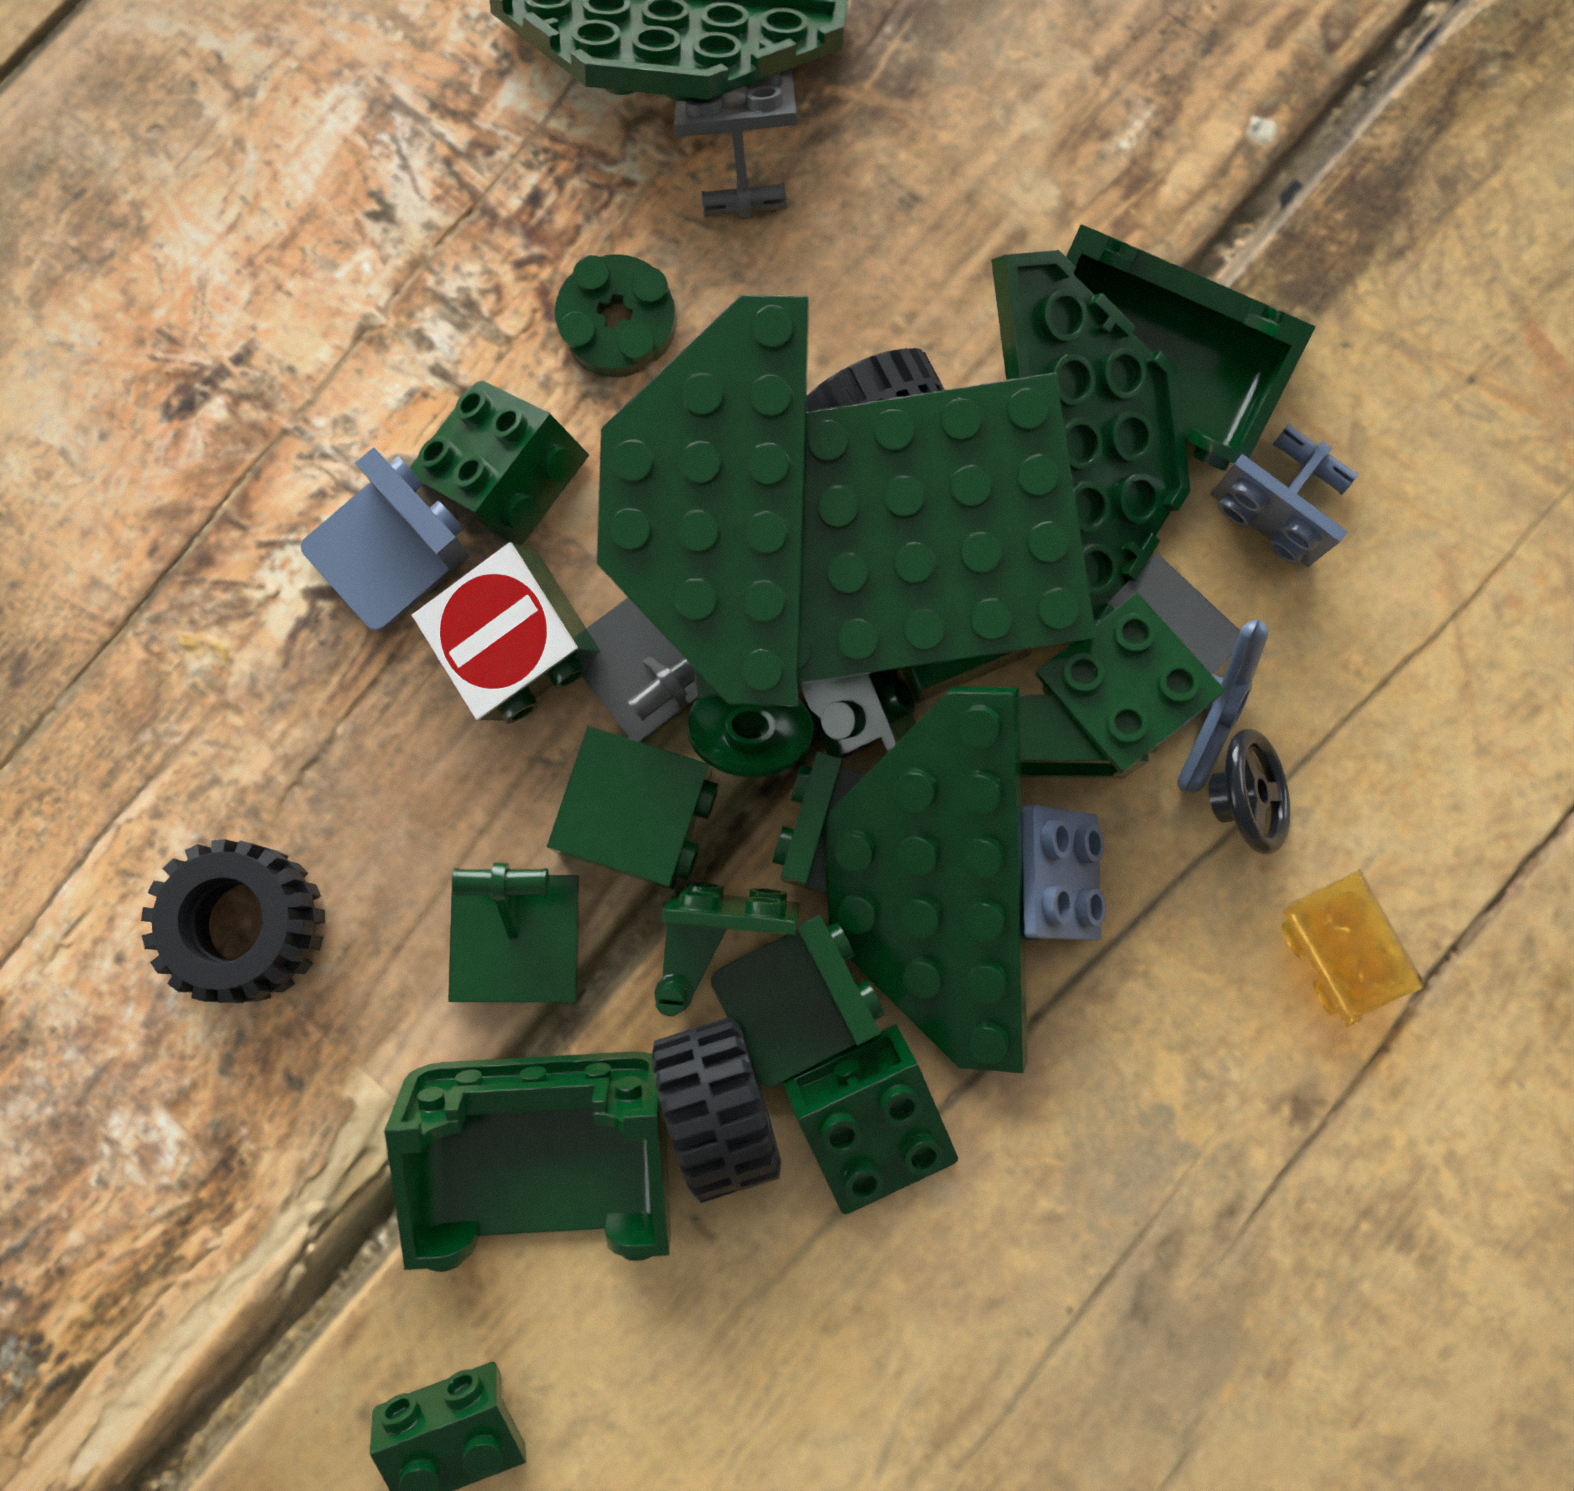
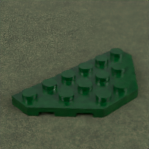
(676, 44)
(1115, 409)
(711, 499)
(933, 877)

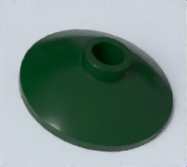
(749, 737)

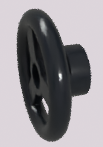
(1246, 793)

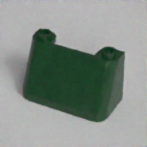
(1226, 346)
(529, 1153)

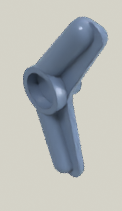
(1227, 708)

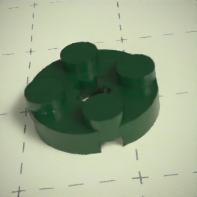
(608, 281)

